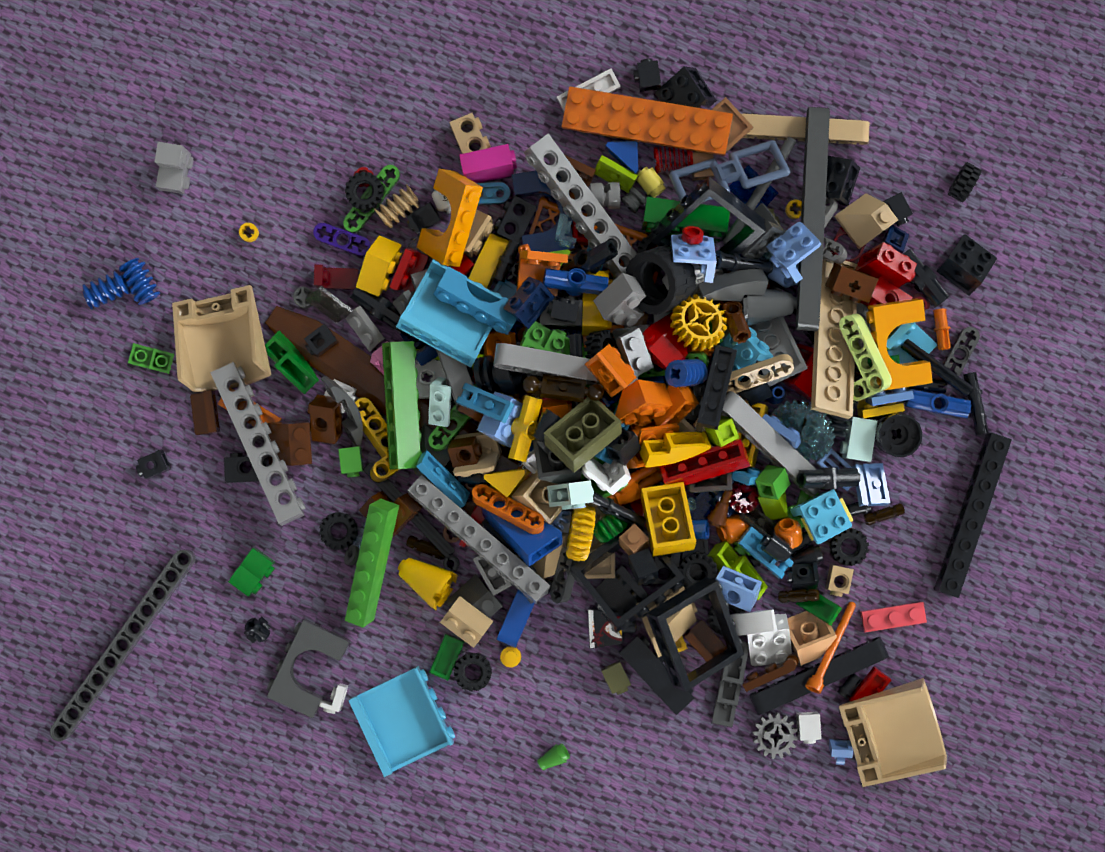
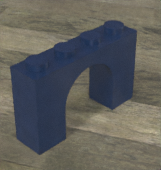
(529, 184)

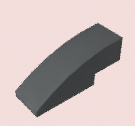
(734, 285)

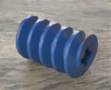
(138, 281)
(105, 290)
(686, 373)

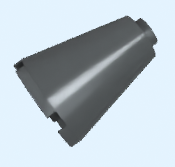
(767, 306)

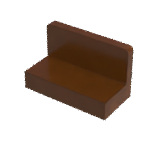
(205, 412)
(705, 641)

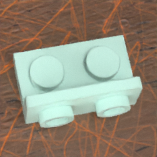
(439, 403)

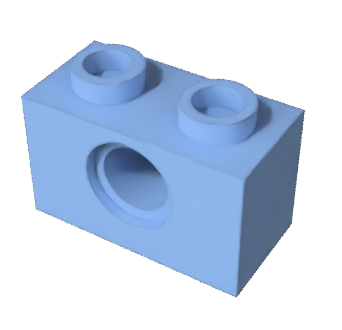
(738, 588)

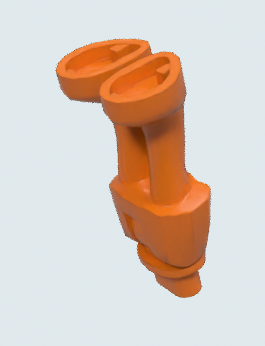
(636, 483)

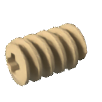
(398, 206)

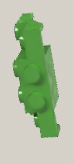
(549, 340)

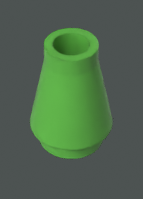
(555, 756)

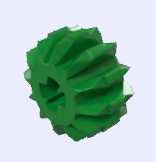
(608, 528)

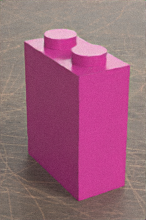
(489, 164)

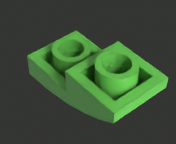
(151, 358)

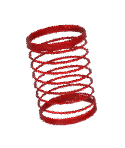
(656, 156)

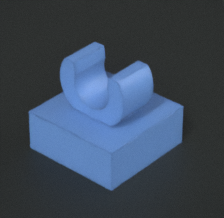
(840, 750)

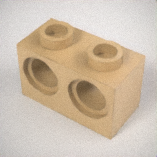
(474, 136)

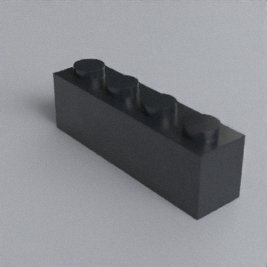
(655, 673)

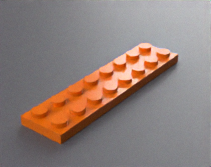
(647, 121)

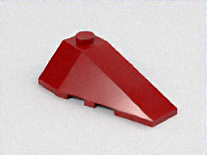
(663, 344)

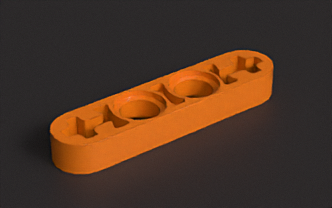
(505, 511)

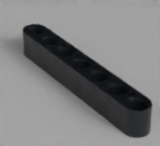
(839, 667)

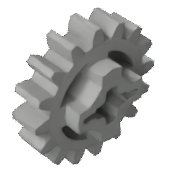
(774, 744)

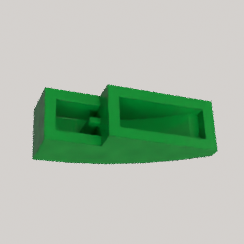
(291, 362)

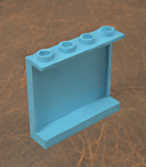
(441, 323)
(402, 720)

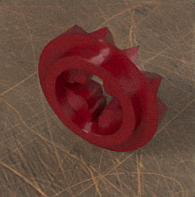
(742, 505)

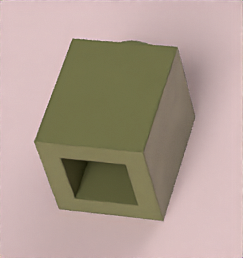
(616, 678)

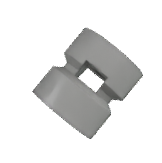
(607, 195)

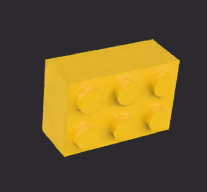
(668, 519)

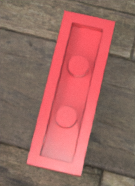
(893, 616)

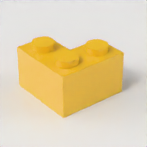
(378, 264)

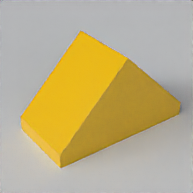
(507, 481)

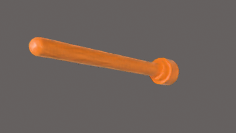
(815, 683)

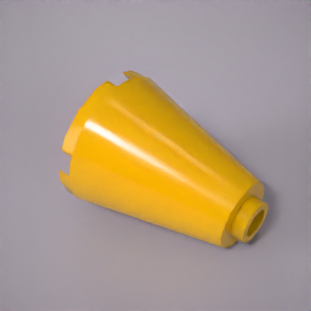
(427, 581)

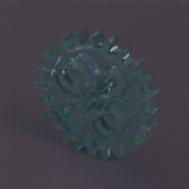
(816, 434)

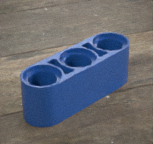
(515, 620)

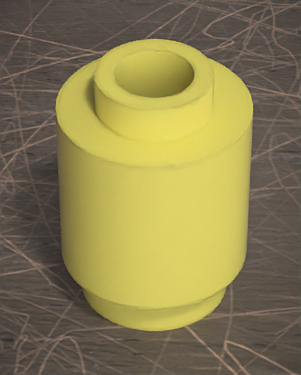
(650, 182)

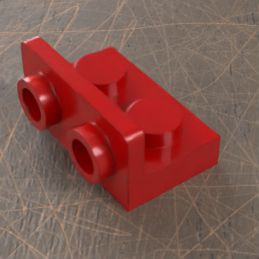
(410, 263)

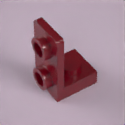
(335, 277)

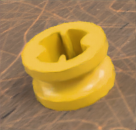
(790, 214)
(254, 236)

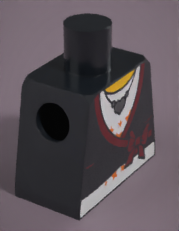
(600, 630)

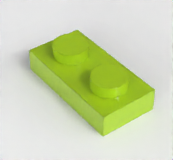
(614, 172)

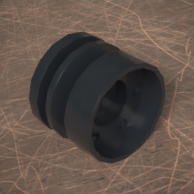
(495, 379)
(908, 433)

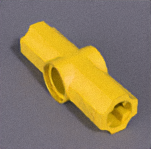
(524, 427)

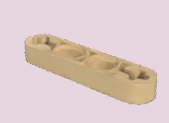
(756, 379)

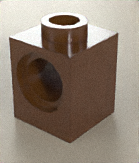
(461, 458)

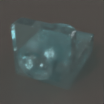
(562, 228)

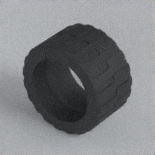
(679, 275)

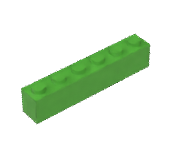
(401, 404)
(371, 562)

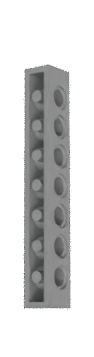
(583, 199)
(223, 379)
(478, 539)

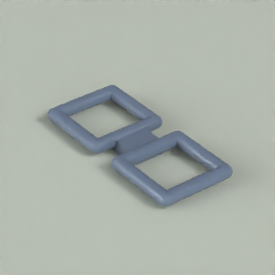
(733, 170)

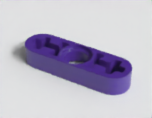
(329, 228)

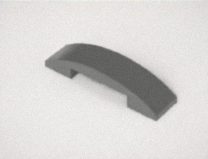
(353, 424)

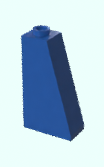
(528, 546)

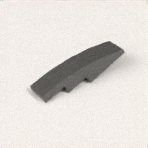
(729, 690)

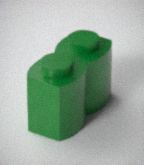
(251, 572)

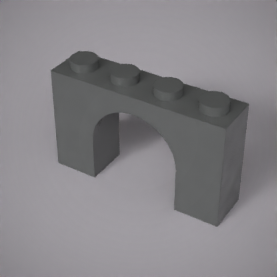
(285, 687)

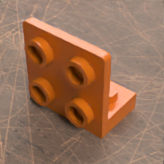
(534, 263)

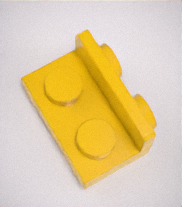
(866, 410)

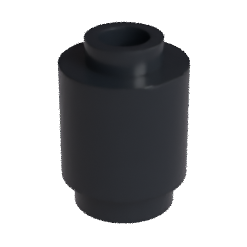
(776, 547)

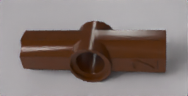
(735, 320)

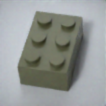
(582, 433)

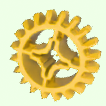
(695, 333)
(580, 533)

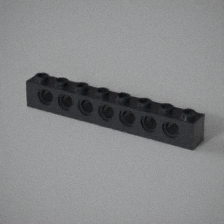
(972, 514)

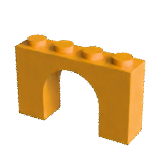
(463, 198)
(882, 321)

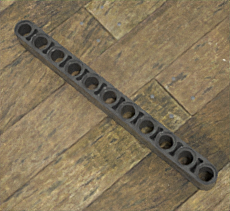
(813, 216)
(114, 649)

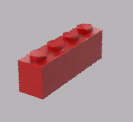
(707, 464)

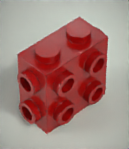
(888, 264)

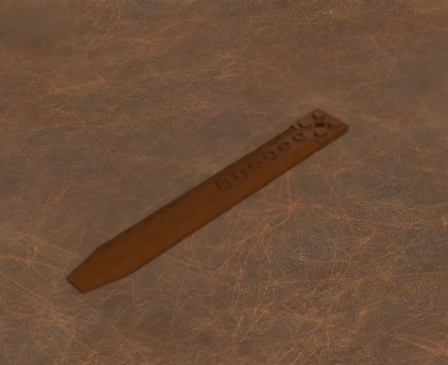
(353, 367)

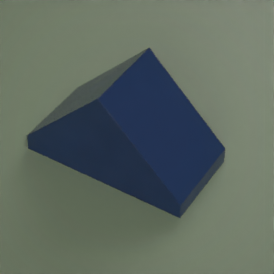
(896, 238)

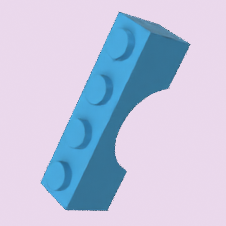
(454, 290)

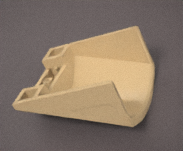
(216, 334)
(894, 734)

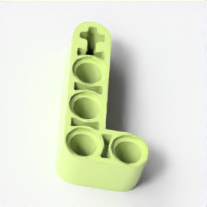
(861, 355)

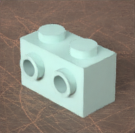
(859, 440)
(570, 495)

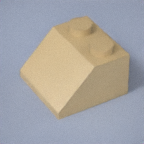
(466, 621)

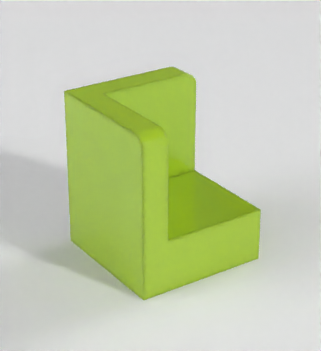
(725, 434)

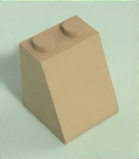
(678, 622)

